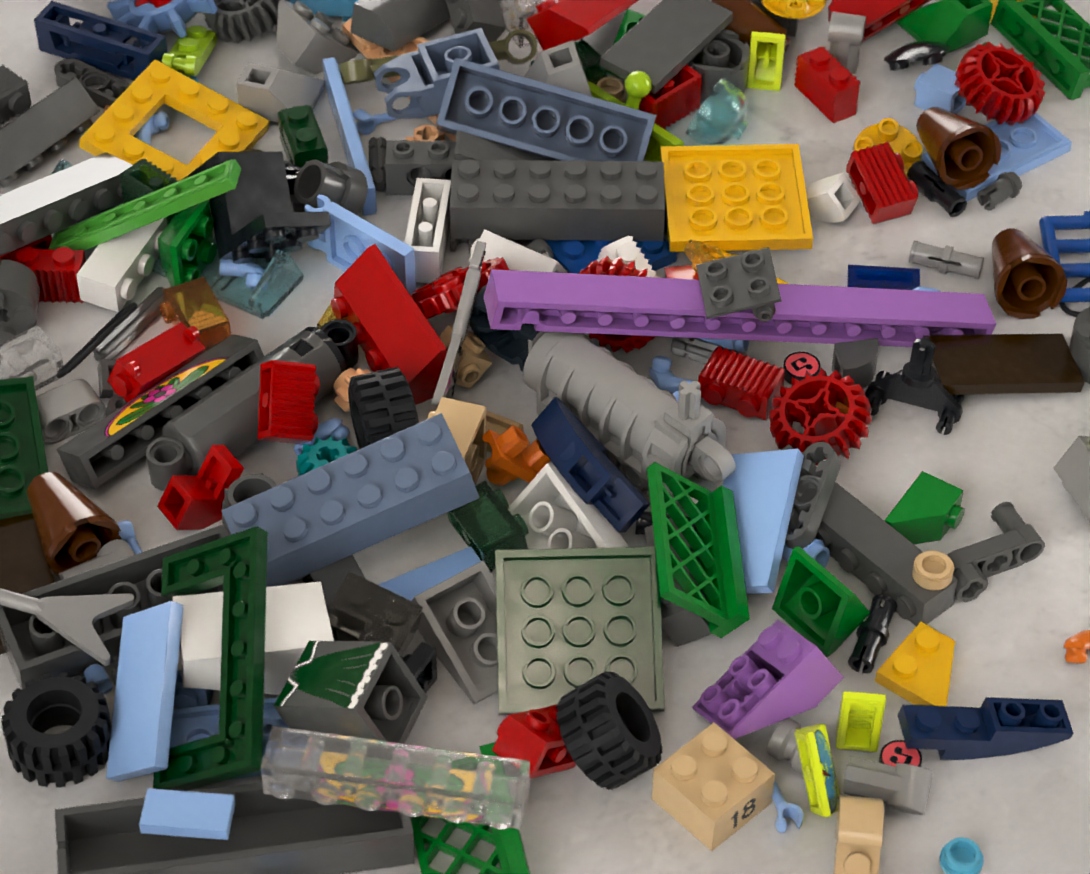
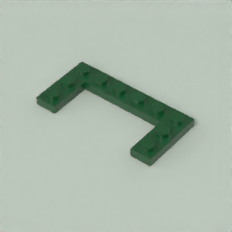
(241, 567)

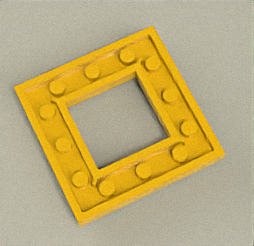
(159, 84)

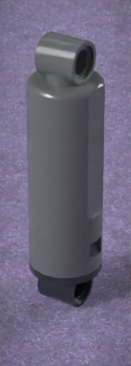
(231, 411)

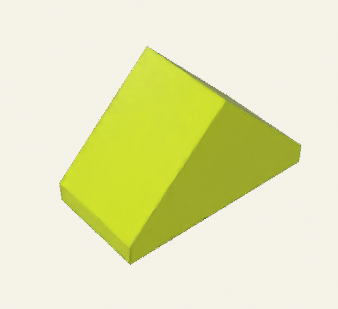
(766, 61)

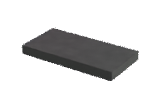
(666, 39)

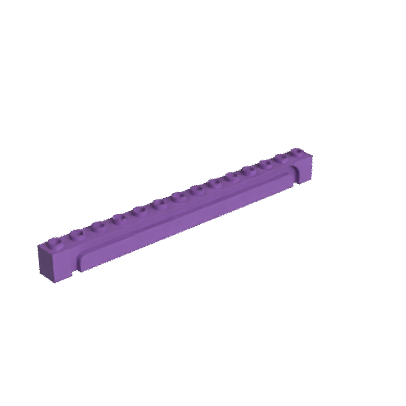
(677, 310)

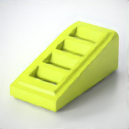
(860, 721)

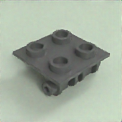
(740, 285)

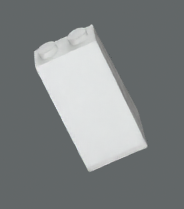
(292, 619)

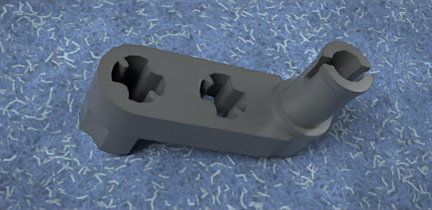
(995, 555)

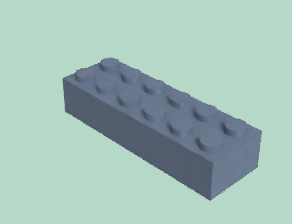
(541, 117)
(357, 500)

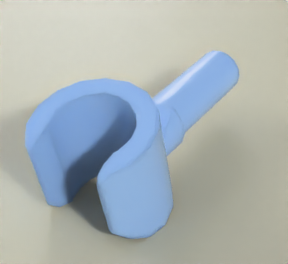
(368, 122)
(127, 534)
(99, 676)
(785, 810)

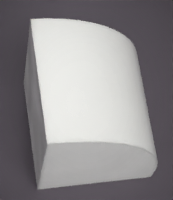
(832, 198)

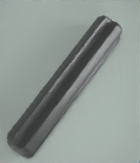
(131, 327)

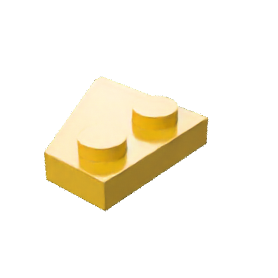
(920, 667)

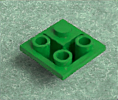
(949, 22)
(187, 244)

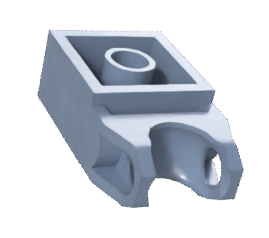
(427, 72)

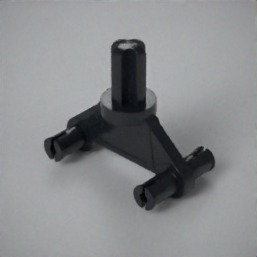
(918, 387)

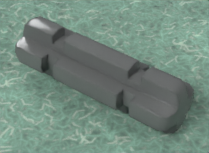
(377, 155)
(698, 349)

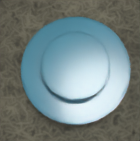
(961, 857)

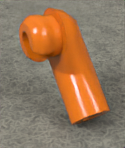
(1077, 646)

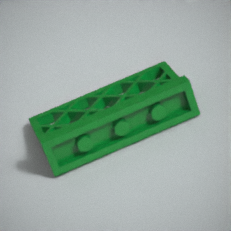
(1049, 53)
(715, 545)
(508, 844)

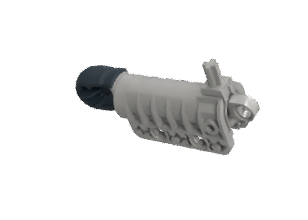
(615, 403)

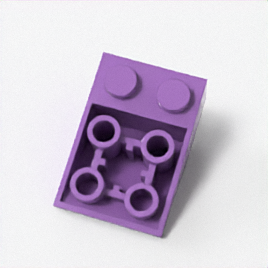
(769, 683)

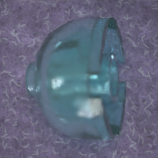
(720, 116)

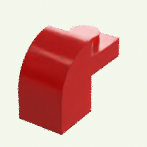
(197, 500)

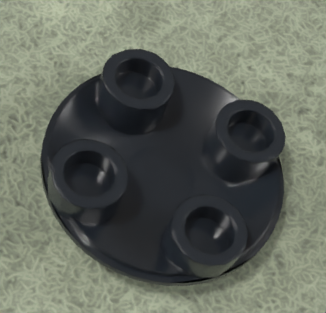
(927, 51)

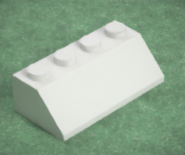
(560, 517)

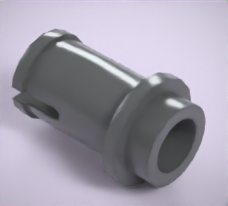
(1006, 186)

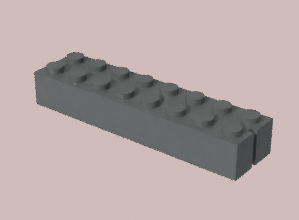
(263, 838)

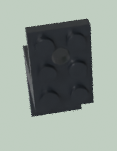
(258, 213)

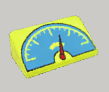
(818, 769)

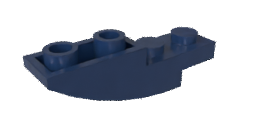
(586, 467)
(986, 731)

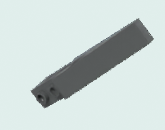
(433, 159)

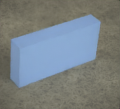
(187, 814)

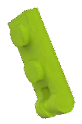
(191, 51)

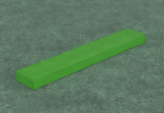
(149, 208)

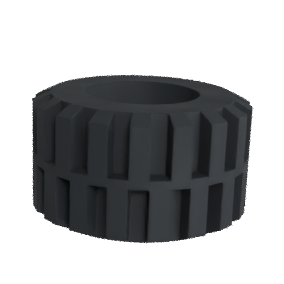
(380, 405)
(50, 704)
(609, 730)

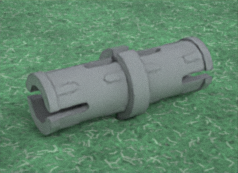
(946, 259)

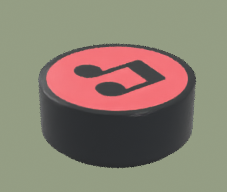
(797, 364)
(896, 752)

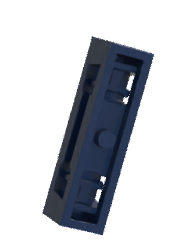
(97, 40)

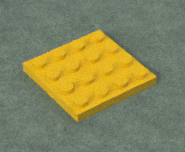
(736, 197)

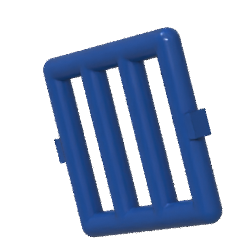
(1054, 247)

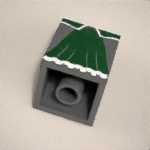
(352, 691)

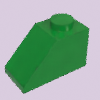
(927, 510)

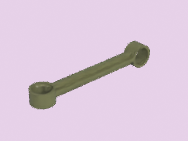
(363, 69)

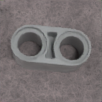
(69, 410)

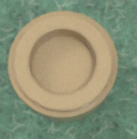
(933, 570)

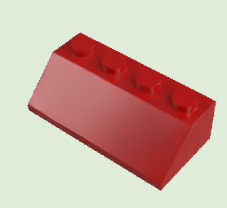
(571, 20)
(389, 323)

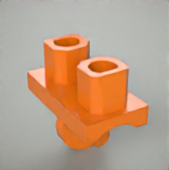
(511, 458)

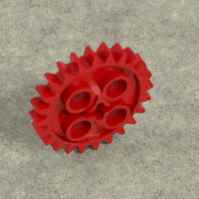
(446, 290)

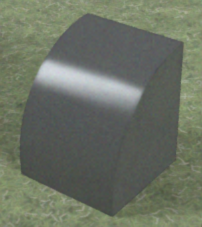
(857, 360)

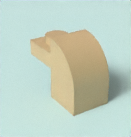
(858, 835)

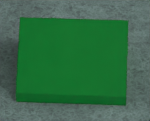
(817, 603)

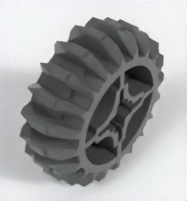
(243, 18)

